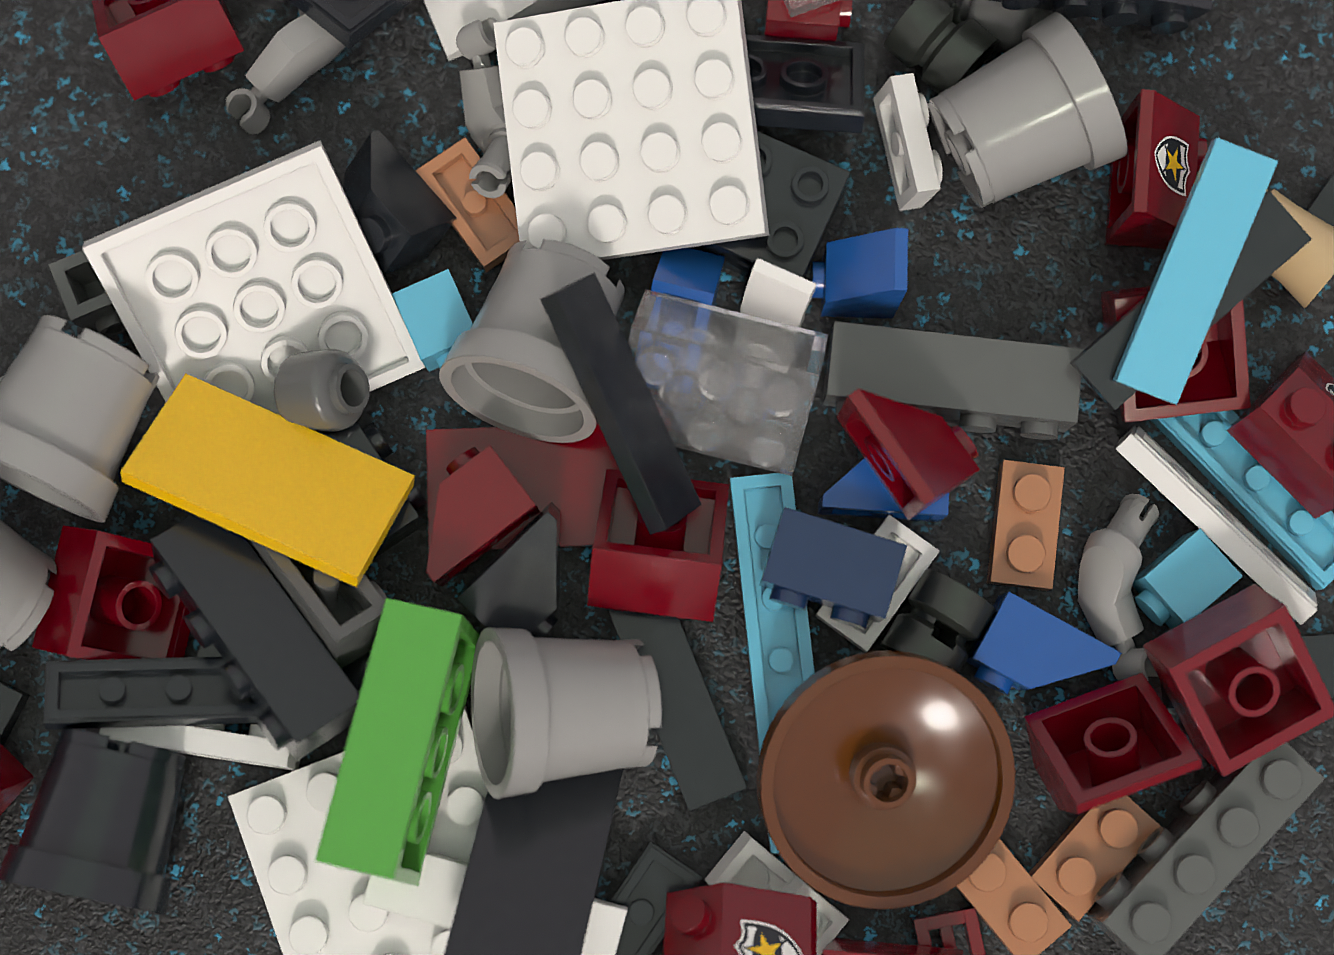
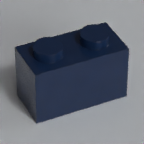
(832, 568)

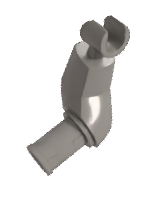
(284, 64)
(484, 109)
(1106, 579)

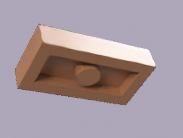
(483, 223)
(1025, 525)
(1091, 853)
(1013, 904)

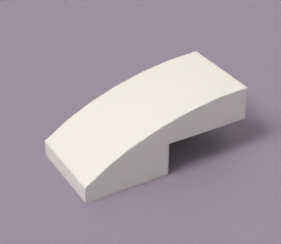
(777, 294)
(754, 866)

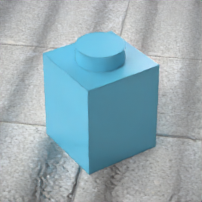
(433, 316)
(1184, 580)

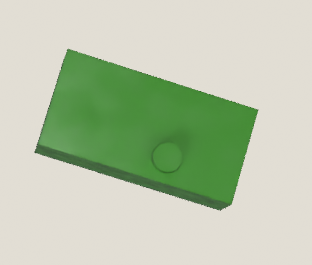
(400, 743)

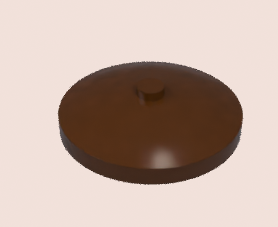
(885, 779)

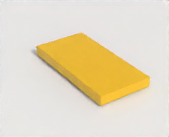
(269, 479)

